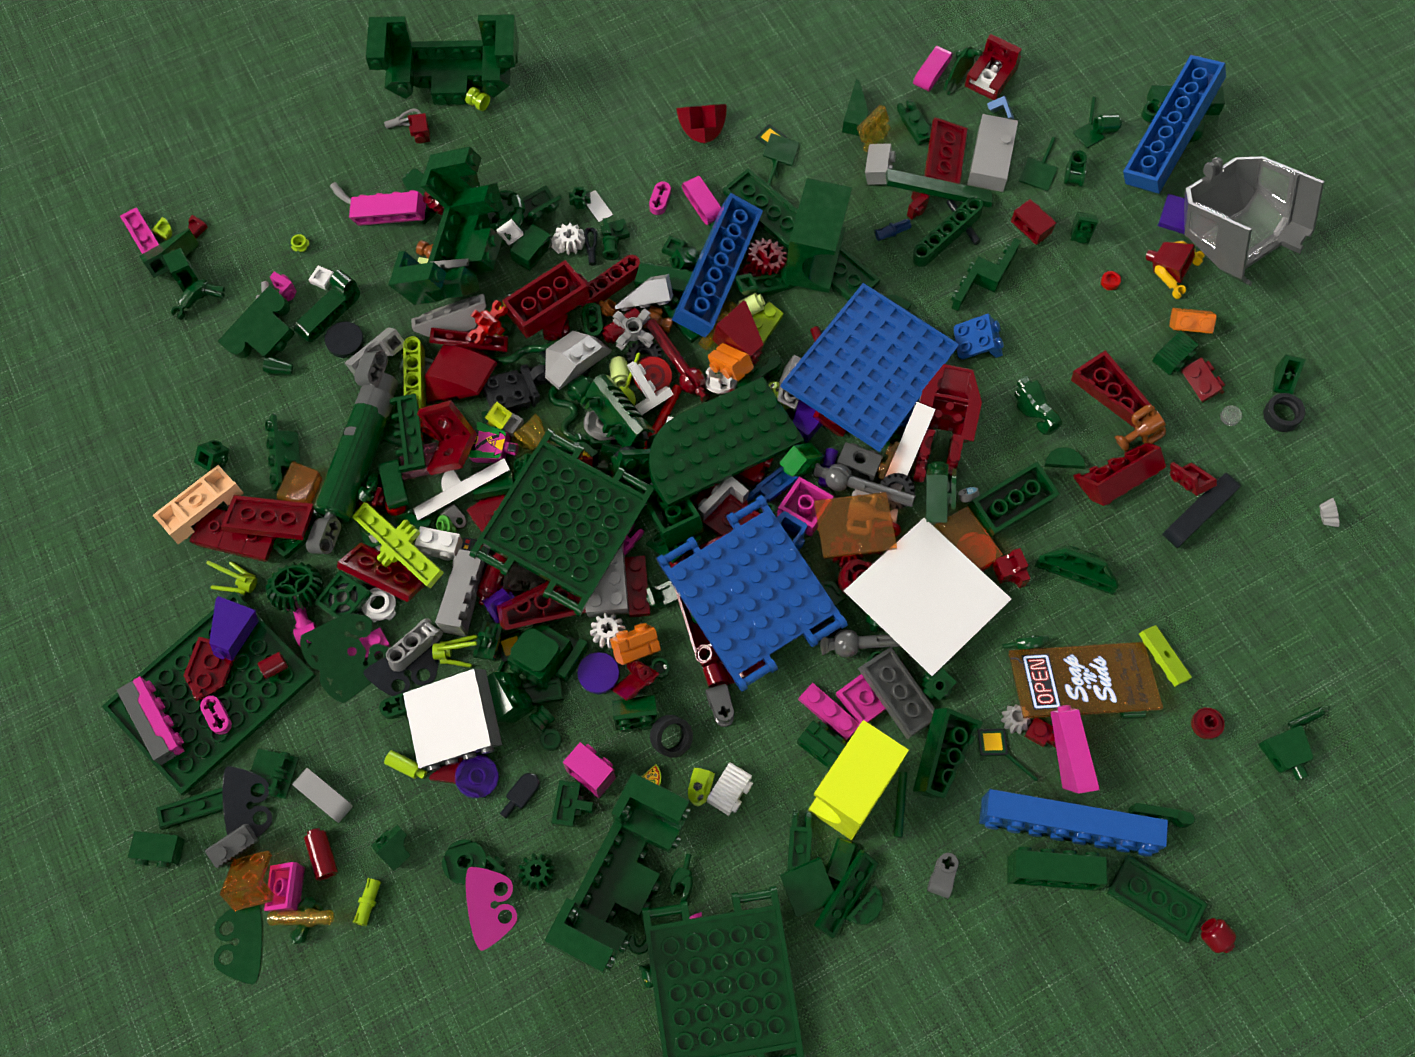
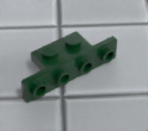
(282, 448)

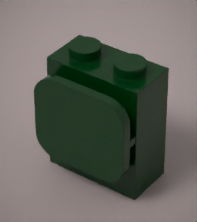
(940, 491)
(539, 654)

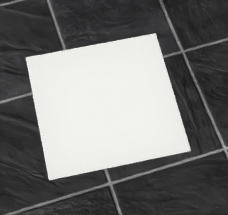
(927, 596)

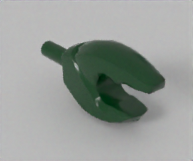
(1027, 642)
(684, 877)

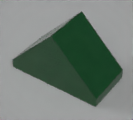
(1287, 374)

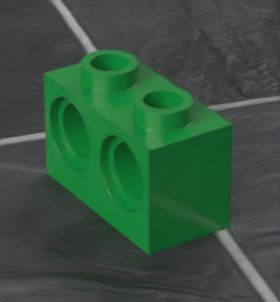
(801, 459)

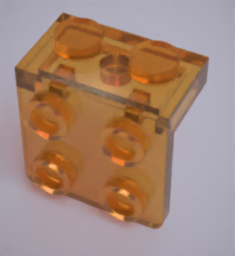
(245, 882)

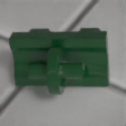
(488, 641)

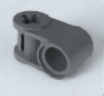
(719, 702)
(942, 879)

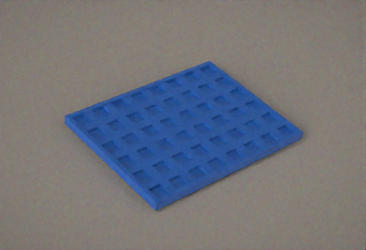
(869, 366)

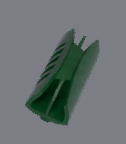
(616, 412)

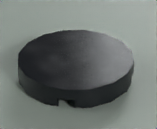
(344, 339)

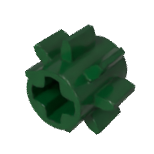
(579, 197)

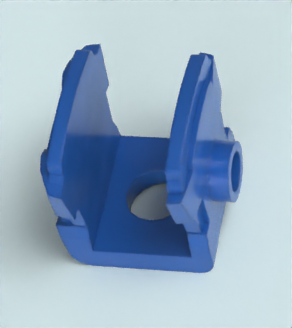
(798, 532)

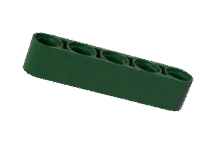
(950, 224)

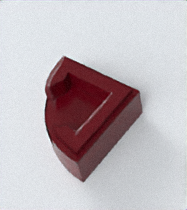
(196, 226)

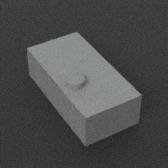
(992, 153)

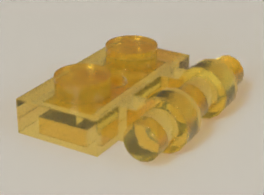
(874, 127)

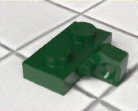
(569, 804)

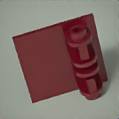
(640, 676)

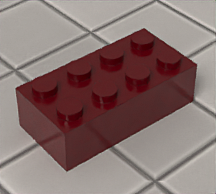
(546, 299)

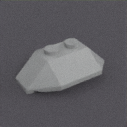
(451, 316)
(572, 357)

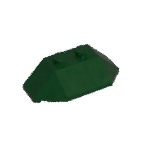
(1079, 567)

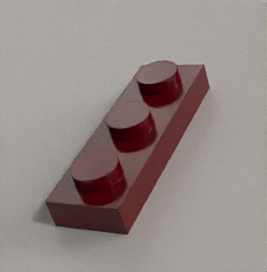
(636, 586)

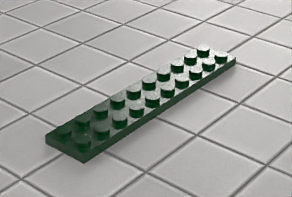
(779, 219)

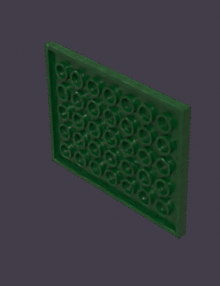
(246, 698)

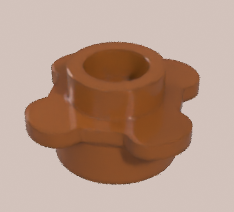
(608, 307)

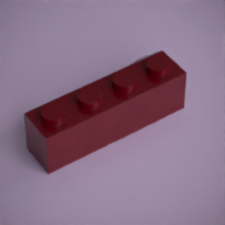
(1121, 473)

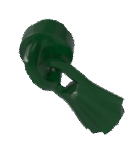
(365, 494)
(300, 933)

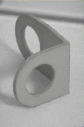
(453, 513)

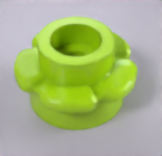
(299, 239)

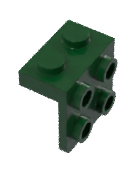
(538, 203)

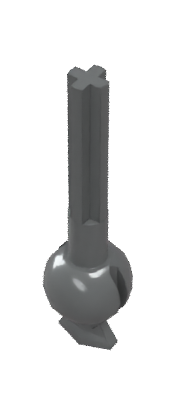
(839, 477)
(847, 643)

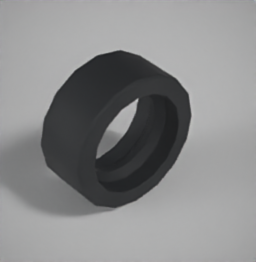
(1293, 403)
(684, 742)

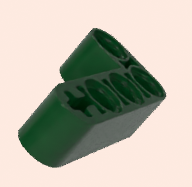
(328, 308)

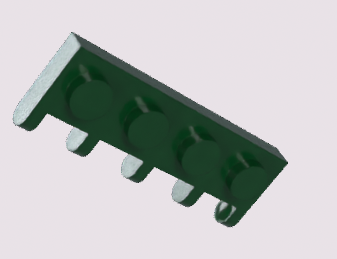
(409, 432)

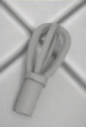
(399, 121)

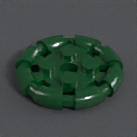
(513, 209)

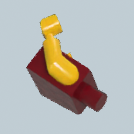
(1173, 262)

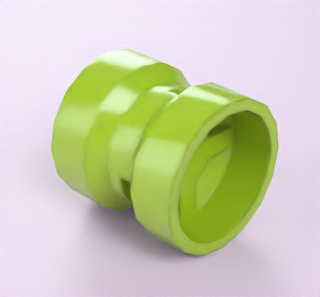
(476, 98)

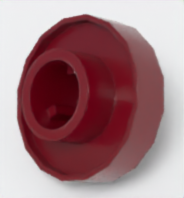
(1207, 723)

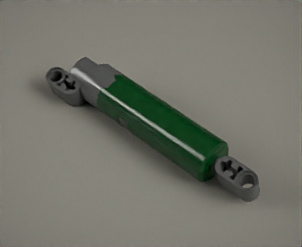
(354, 452)

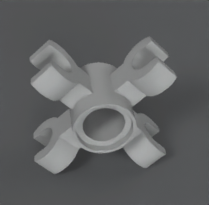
(628, 335)

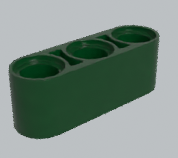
(393, 484)

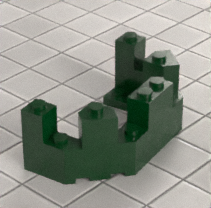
(443, 65)
(461, 233)
(640, 817)

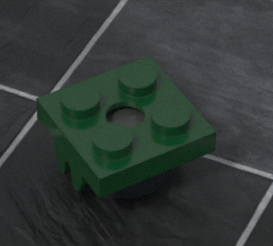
(631, 459)

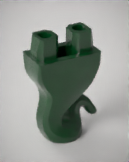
(1034, 404)

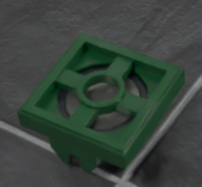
(344, 596)

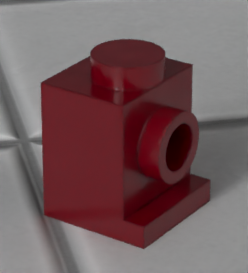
(419, 128)

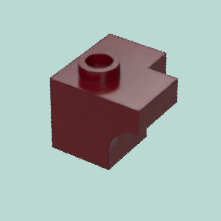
(1012, 568)

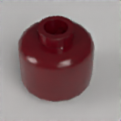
(1218, 935)

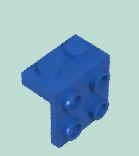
(978, 337)

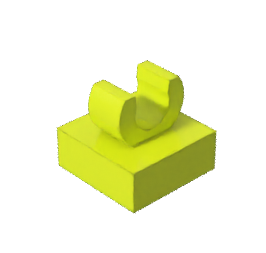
(498, 416)

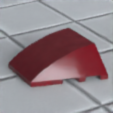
(457, 373)

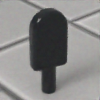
(521, 793)

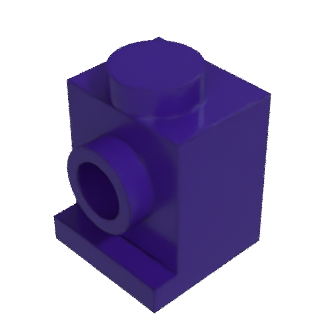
(494, 600)

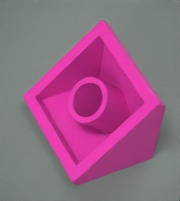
(287, 884)

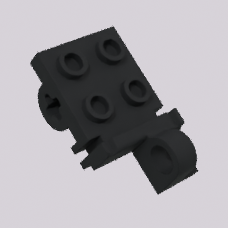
(515, 389)

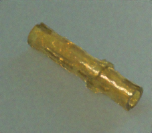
(308, 917)

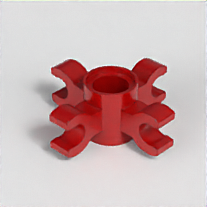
(488, 322)

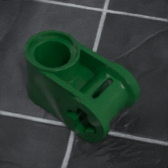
(1075, 168)

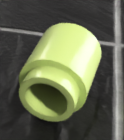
(755, 303)
(618, 370)

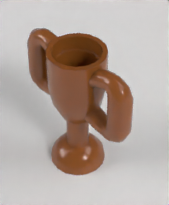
(1149, 424)

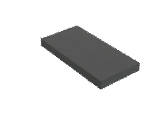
(898, 692)

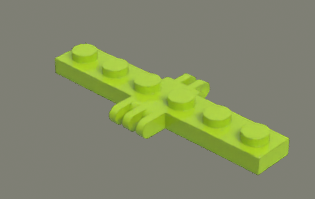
(398, 544)

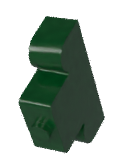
(260, 327)

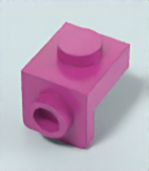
(284, 284)

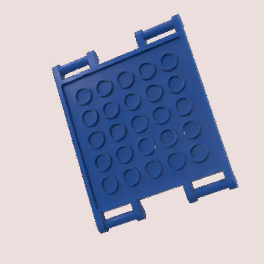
(751, 592)

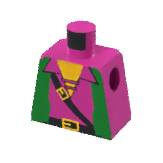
(491, 445)

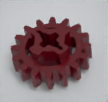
(766, 256)

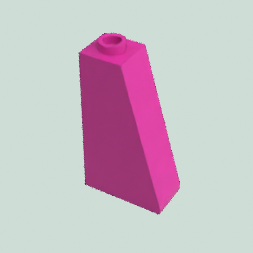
(1073, 751)

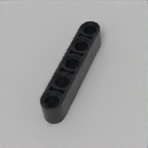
(1201, 510)

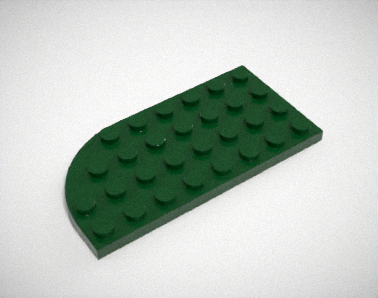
(719, 441)

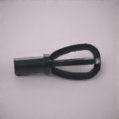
(591, 250)

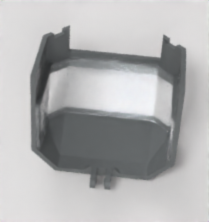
(1250, 211)

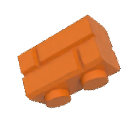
(1192, 320)
(730, 362)
(635, 643)

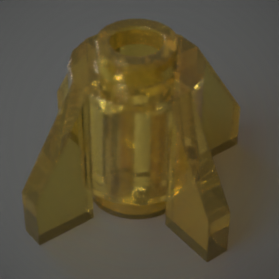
(530, 433)

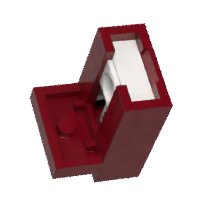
(994, 67)

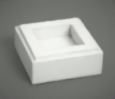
(510, 228)
(321, 277)

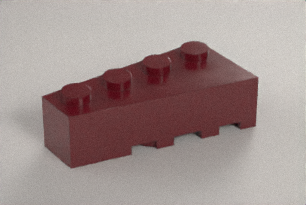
(1110, 386)
(534, 608)

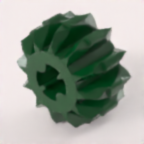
(531, 865)

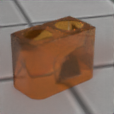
(299, 484)

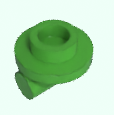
(444, 524)

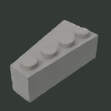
(460, 595)

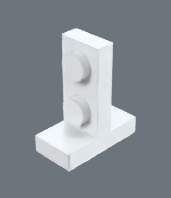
(647, 387)

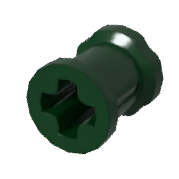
(610, 247)

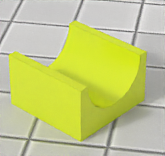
(857, 779)

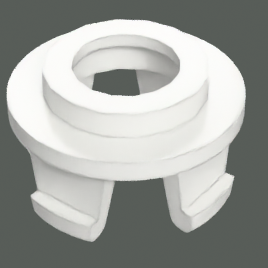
(714, 382)
(386, 611)

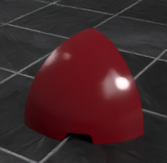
(702, 122)

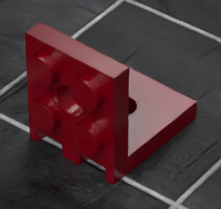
(453, 434)

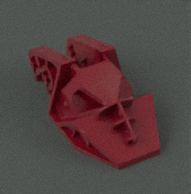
(957, 406)

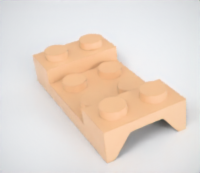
(196, 502)

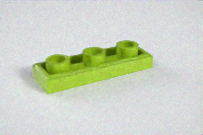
(1165, 655)

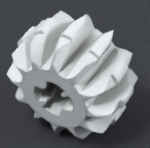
(569, 238)
(605, 624)

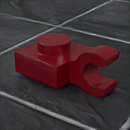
(1040, 733)

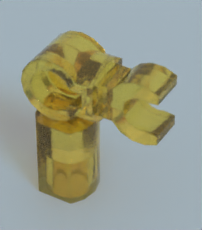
(706, 342)

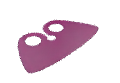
(482, 917)

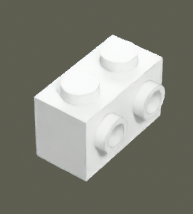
(438, 543)

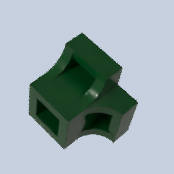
(391, 847)

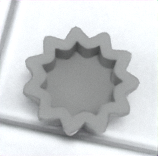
(1329, 513)
(1014, 720)

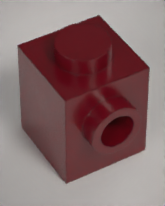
(557, 329)

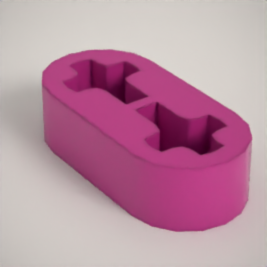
(663, 199)
(211, 717)

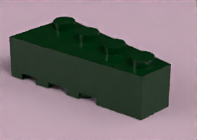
(944, 750)

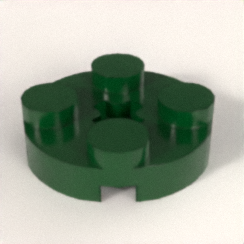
(454, 856)

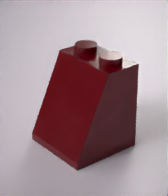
(740, 332)

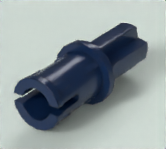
(892, 229)

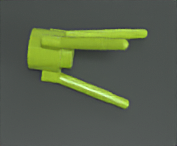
(246, 582)
(443, 650)

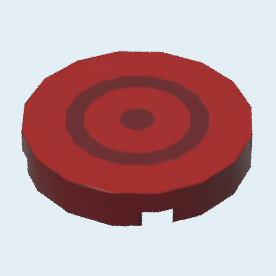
(657, 371)

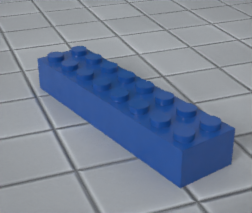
(1174, 123)
(717, 265)
(1073, 822)

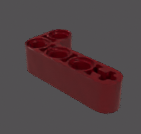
(625, 269)

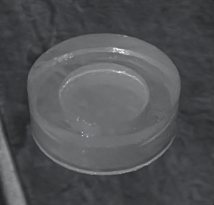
(1231, 415)

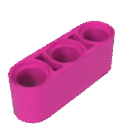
(932, 68)
(701, 199)

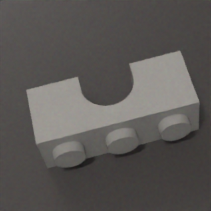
(387, 341)

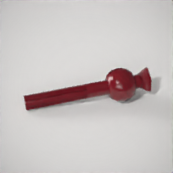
(691, 379)

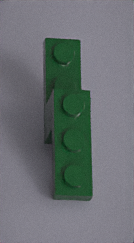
(985, 274)

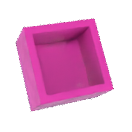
(590, 769)

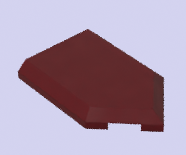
(205, 671)

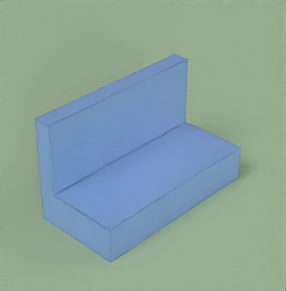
(999, 104)

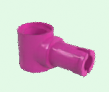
(302, 625)

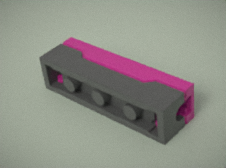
(150, 720)

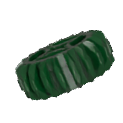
(281, 588)

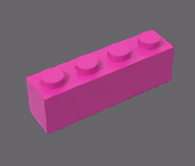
(387, 208)

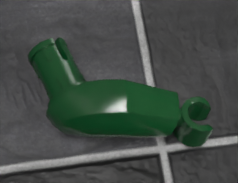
(195, 292)

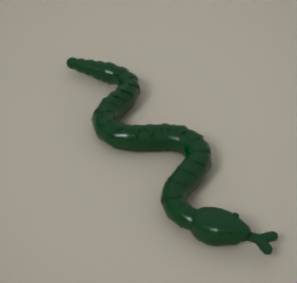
(523, 351)
(566, 404)

